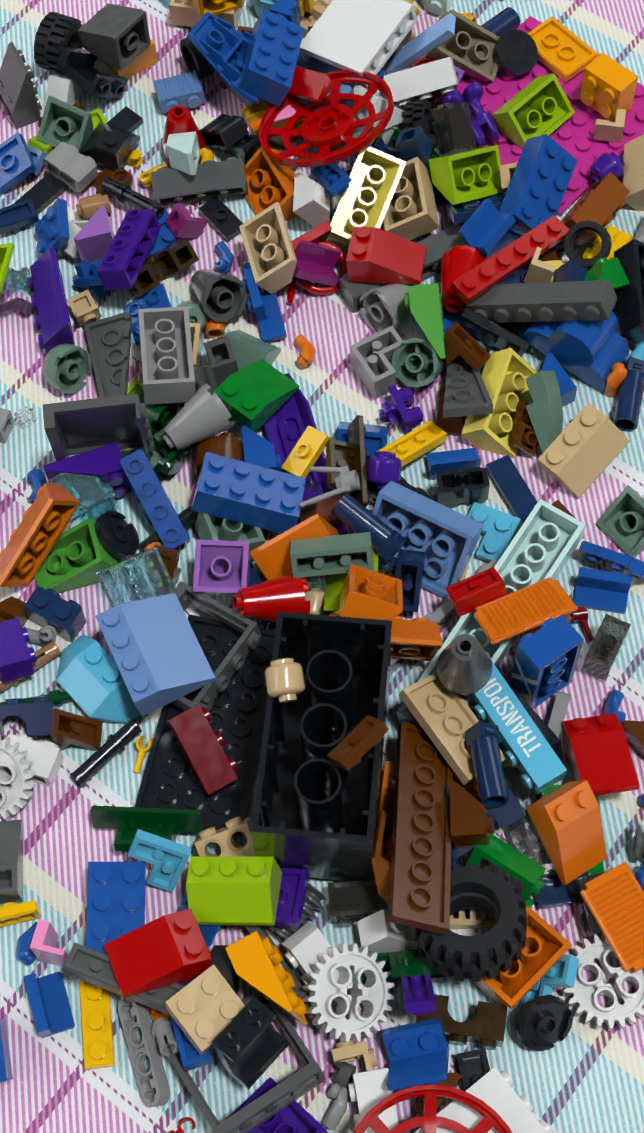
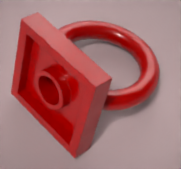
(319, 235)

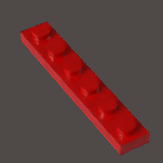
(509, 260)

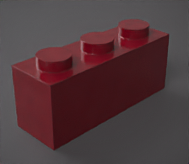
(203, 748)

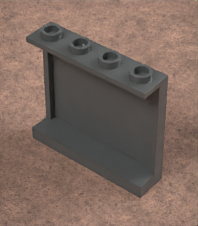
(97, 422)

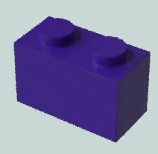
(15, 656)

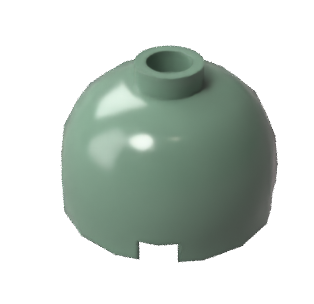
(416, 363)
(67, 368)

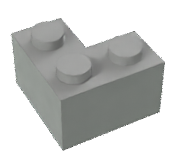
(373, 360)

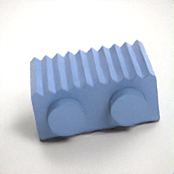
(179, 91)

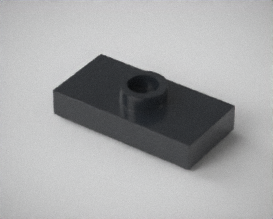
(221, 219)

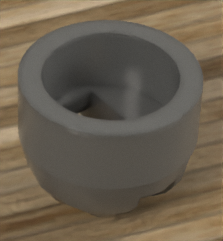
(345, 1074)

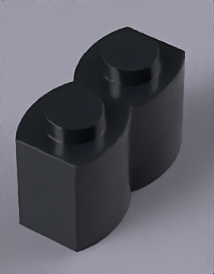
(224, 131)
(466, 486)

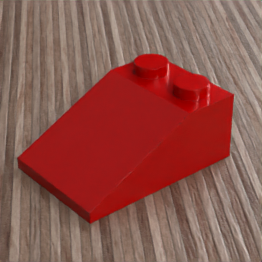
(384, 257)
(599, 753)
(158, 954)

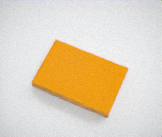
(561, 49)

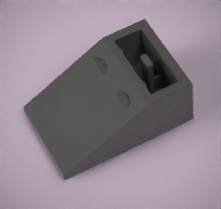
(17, 89)
(11, 861)

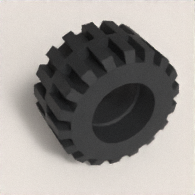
(52, 36)

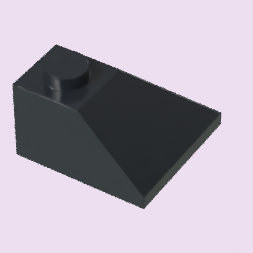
(110, 146)

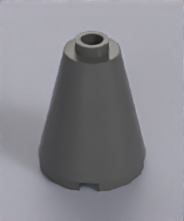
(219, 294)
(464, 665)

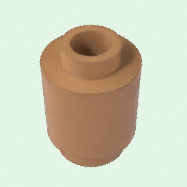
(91, 204)

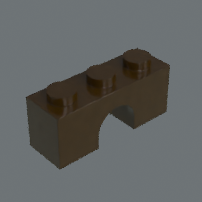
(167, 260)
(485, 1028)

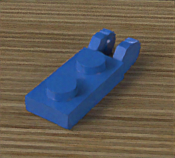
(616, 560)

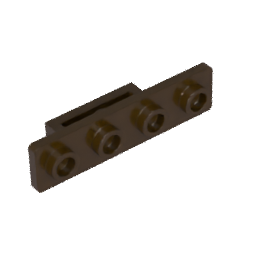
(352, 454)

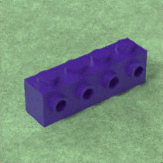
(129, 249)

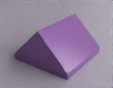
(95, 236)
(221, 566)

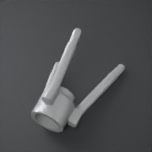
(346, 482)

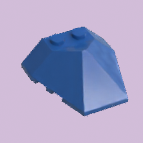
(224, 51)

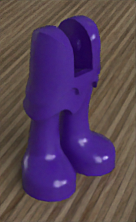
(483, 121)

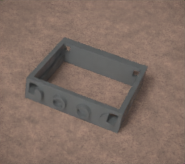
(235, 658)
(271, 1101)

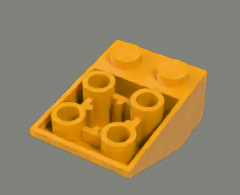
(260, 967)

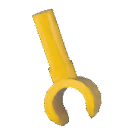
(134, 159)
(142, 752)

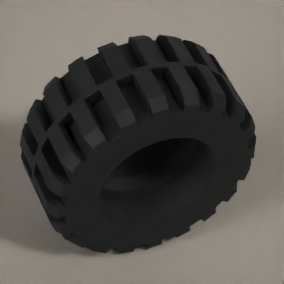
(483, 953)

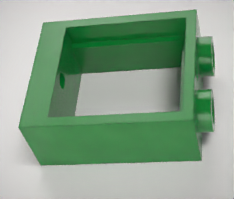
(511, 862)

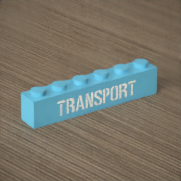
(518, 734)

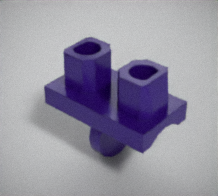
(397, 409)

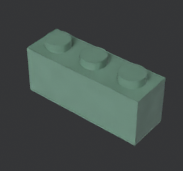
(331, 554)

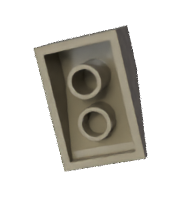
(470, 48)

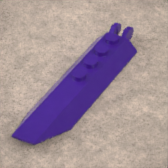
(285, 430)

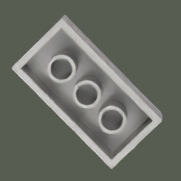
(166, 355)

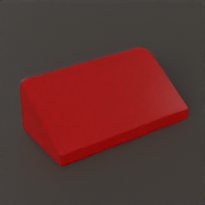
(310, 84)
(476, 591)

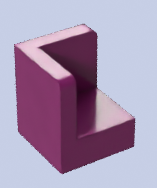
(183, 224)

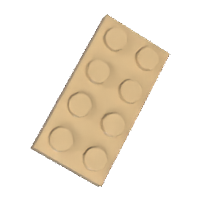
(445, 721)

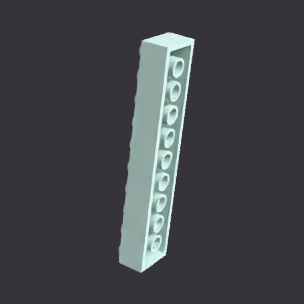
(533, 555)

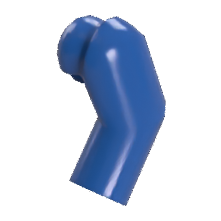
(226, 257)
(37, 480)
(613, 704)
(23, 949)

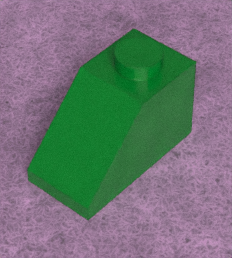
(608, 270)

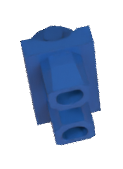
(88, 277)

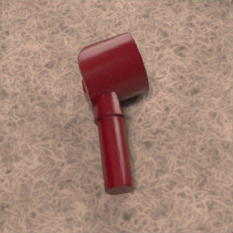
(581, 615)

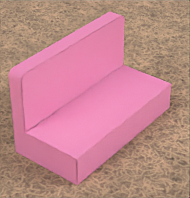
(44, 945)

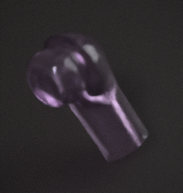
(16, 306)

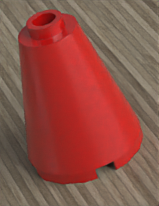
(180, 121)
(453, 265)
(269, 597)

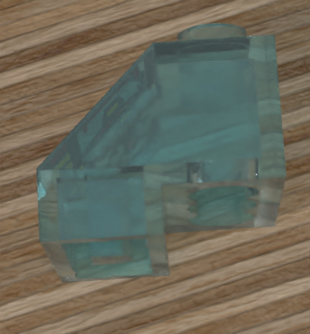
(91, 491)
(136, 578)

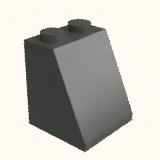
(116, 35)

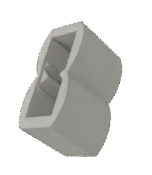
(71, 167)

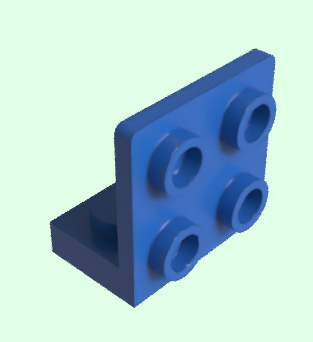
(416, 1054)

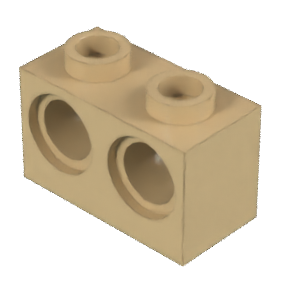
(225, 839)

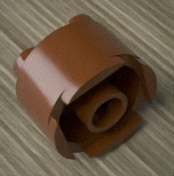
(222, 445)

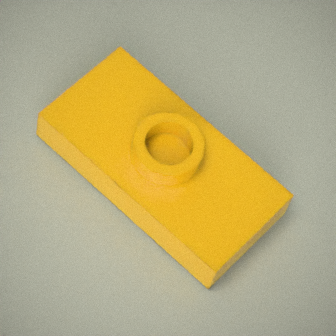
(305, 452)
(14, 913)

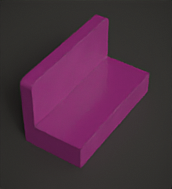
(316, 263)

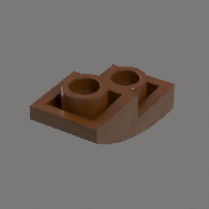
(523, 431)

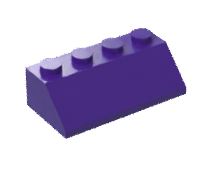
(50, 302)

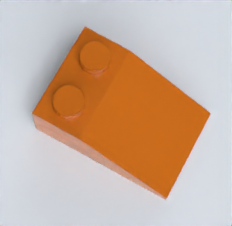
(570, 829)

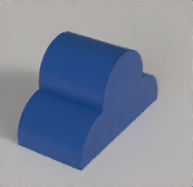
(581, 346)

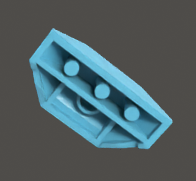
(95, 682)

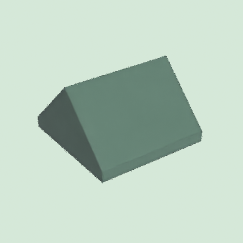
(64, 124)
(250, 349)
(625, 521)

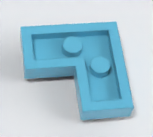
(498, 530)
(165, 855)
(559, 976)

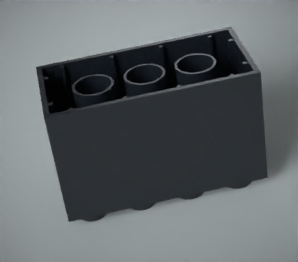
(304, 804)

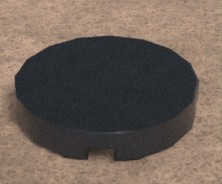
(516, 52)
(117, 535)
(543, 1022)

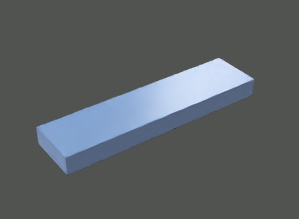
(421, 44)

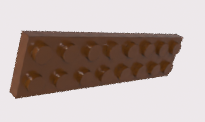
(420, 834)

